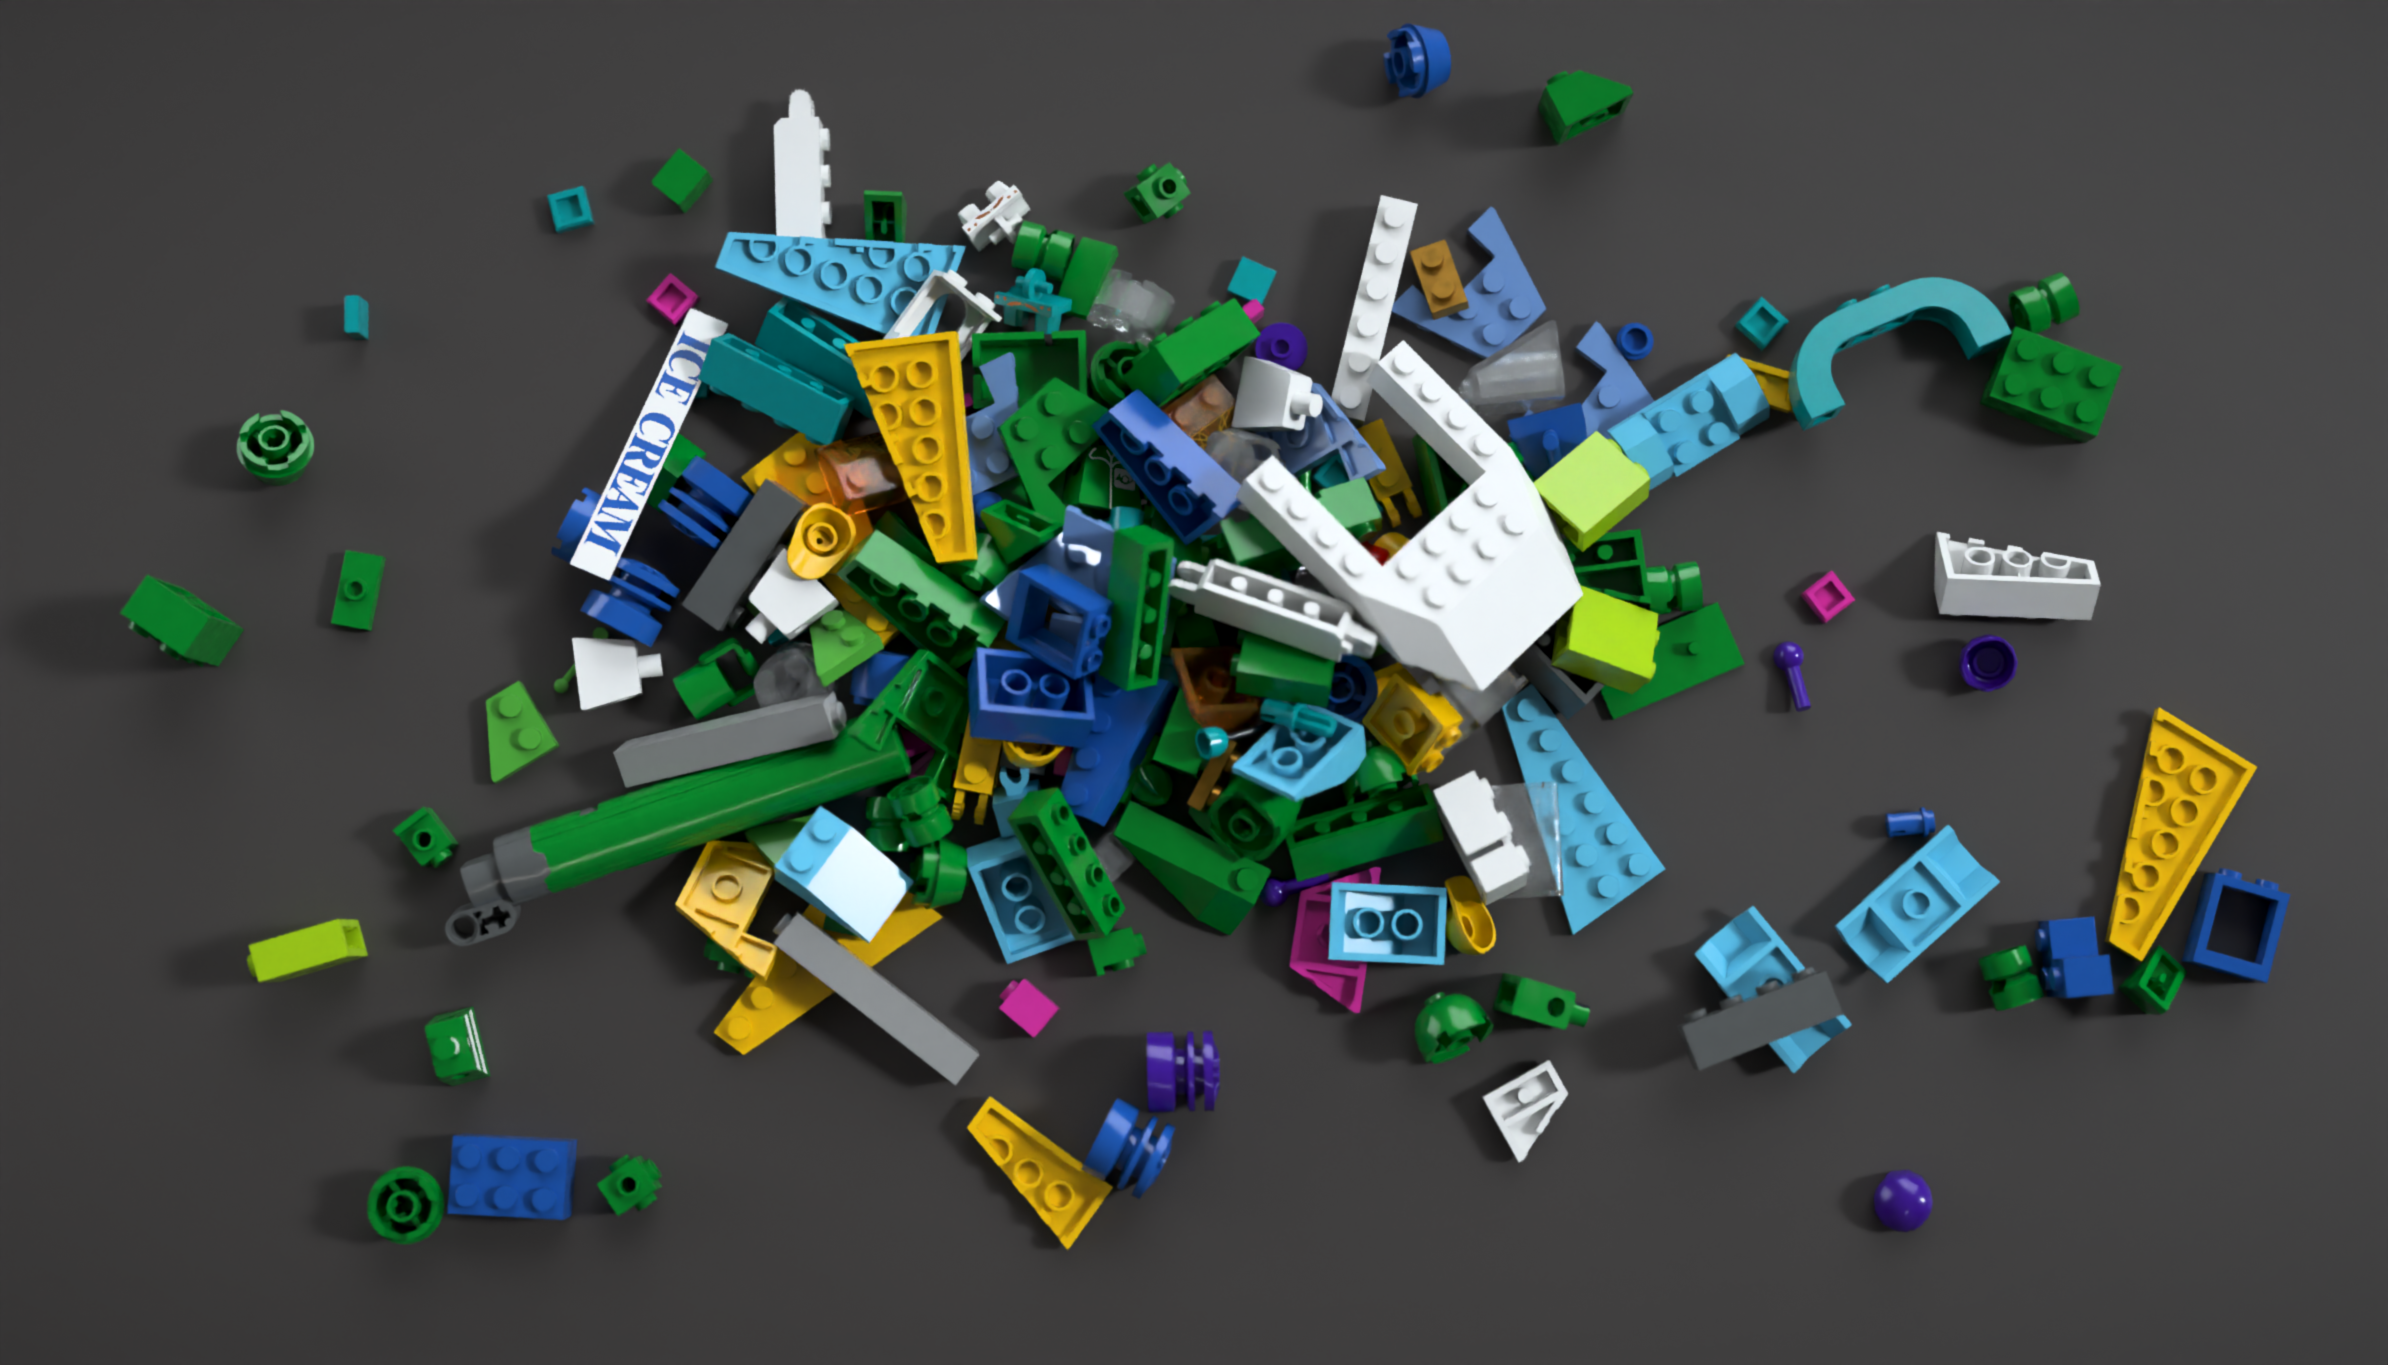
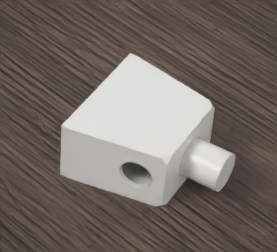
(1273, 398)
(787, 602)
(611, 670)

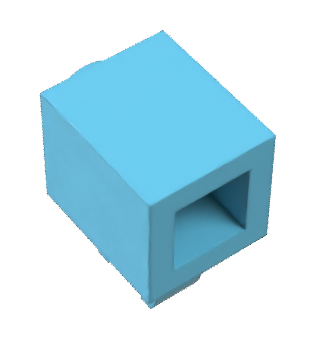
(1009, 796)

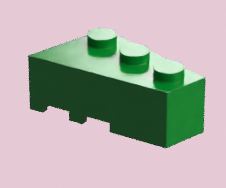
(1613, 566)

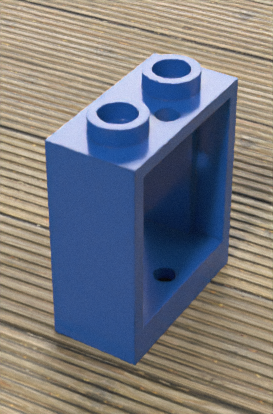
(1029, 614)
(2195, 949)

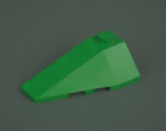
(1192, 867)

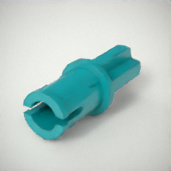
(1298, 717)

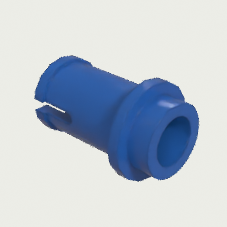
(1910, 823)

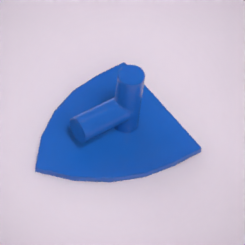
(1548, 436)

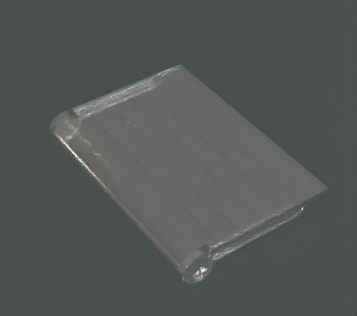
(1536, 827)

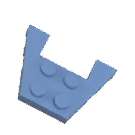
(1499, 298)
(1617, 393)
(1324, 438)
(987, 454)
(1087, 532)
(1073, 560)

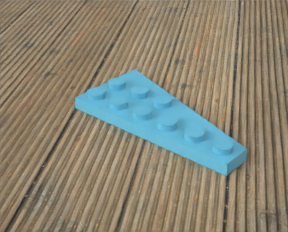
(843, 277)
(1599, 843)

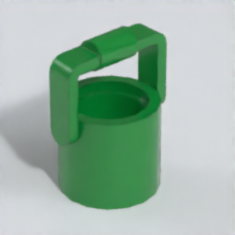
(708, 687)

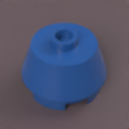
(1417, 60)
(1352, 688)

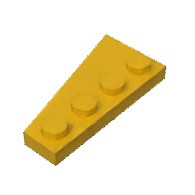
(1040, 1170)

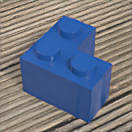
(2072, 959)

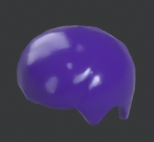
(1987, 663)
(1903, 1200)

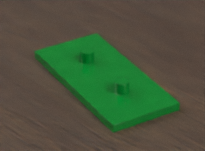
(1685, 655)

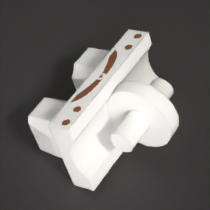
(997, 219)

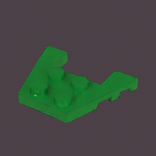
(1047, 438)
(928, 702)

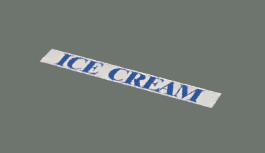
(647, 447)

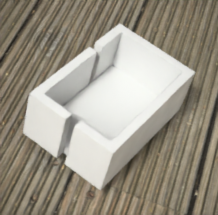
(1482, 837)

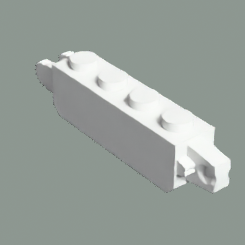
(801, 171)
(1273, 609)

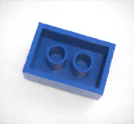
(1027, 700)
(512, 1176)

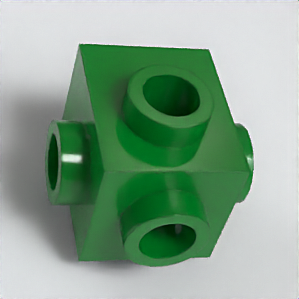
(1158, 192)
(619, 1190)

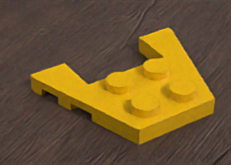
(724, 899)

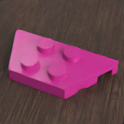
(1310, 944)

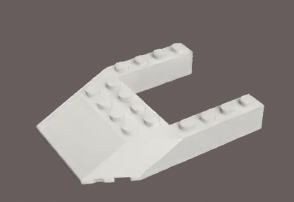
(1473, 579)

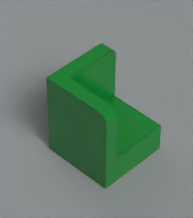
(682, 180)

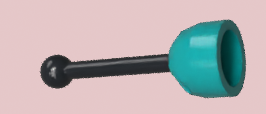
(1214, 741)

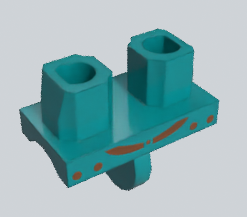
(1033, 296)

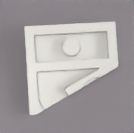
(1525, 1106)

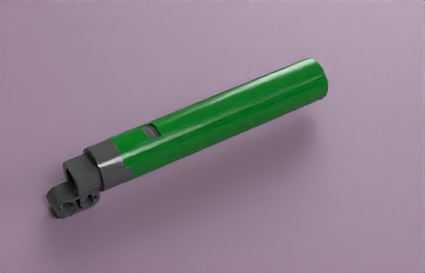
(665, 822)

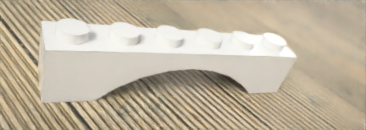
(1373, 306)

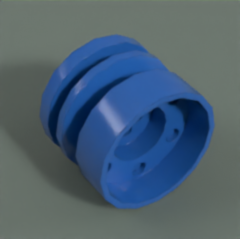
(707, 504)
(632, 600)
(1129, 1148)

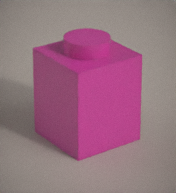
(1027, 1006)

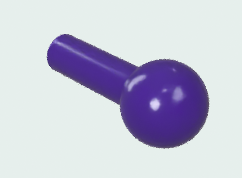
(1789, 657)
(1276, 890)

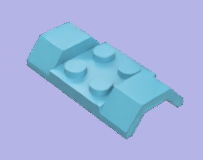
(1693, 420)
(1915, 905)
(1750, 955)

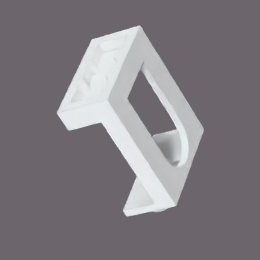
(978, 308)

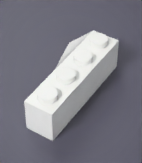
(2012, 582)

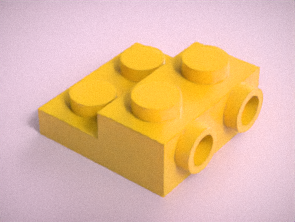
(1413, 722)

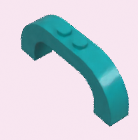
(1942, 300)

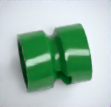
(1043, 250)
(2050, 302)
(1675, 588)
(920, 812)
(885, 829)
(2010, 977)

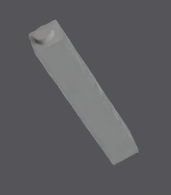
(730, 739)
(874, 996)

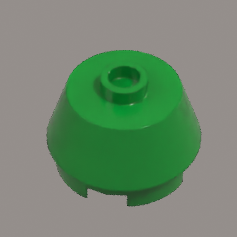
(1107, 372)
(275, 447)
(939, 874)
(405, 1205)

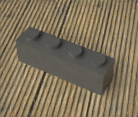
(746, 556)
(1560, 687)
(1759, 1019)

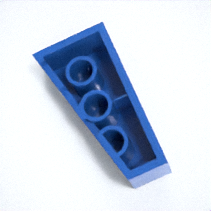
(1168, 466)
(1114, 746)

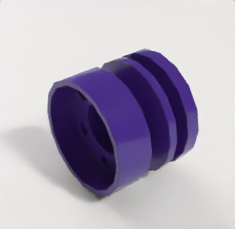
(1181, 1071)

